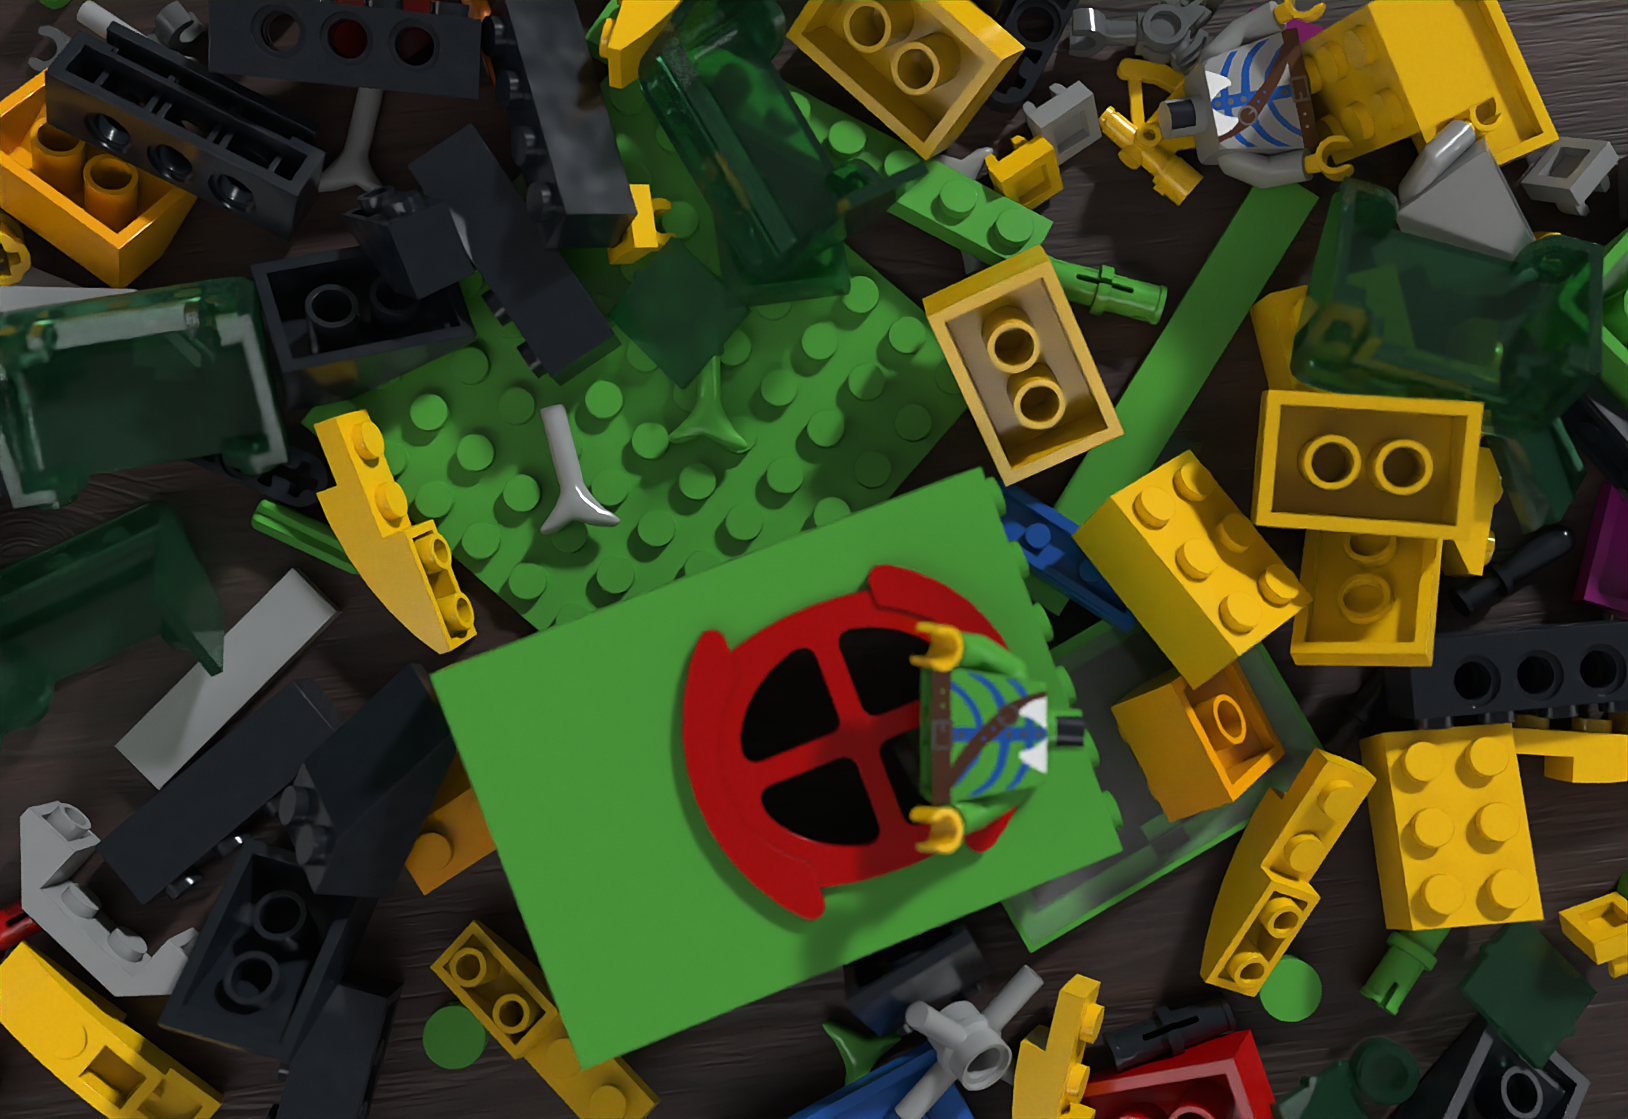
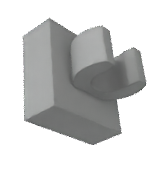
(1066, 120)
(1571, 173)

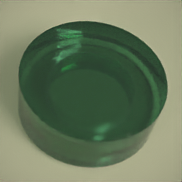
(1384, 1070)

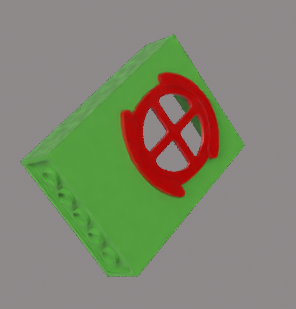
(643, 825)

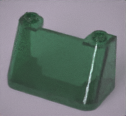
(1448, 321)
(135, 387)

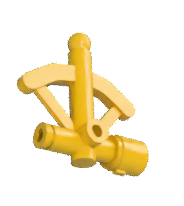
(1144, 142)

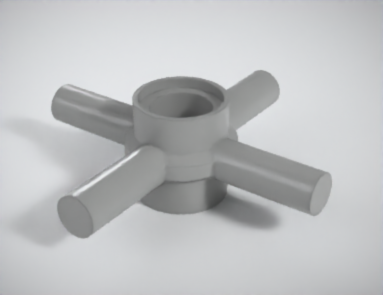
(967, 1043)

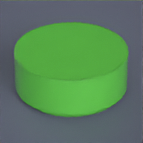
(1290, 990)
(454, 1036)

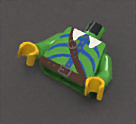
(981, 734)

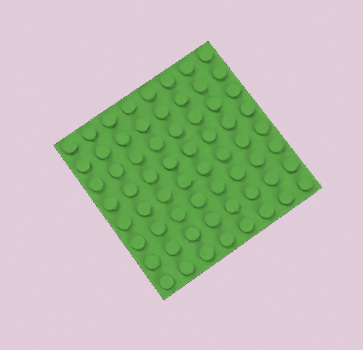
(821, 389)

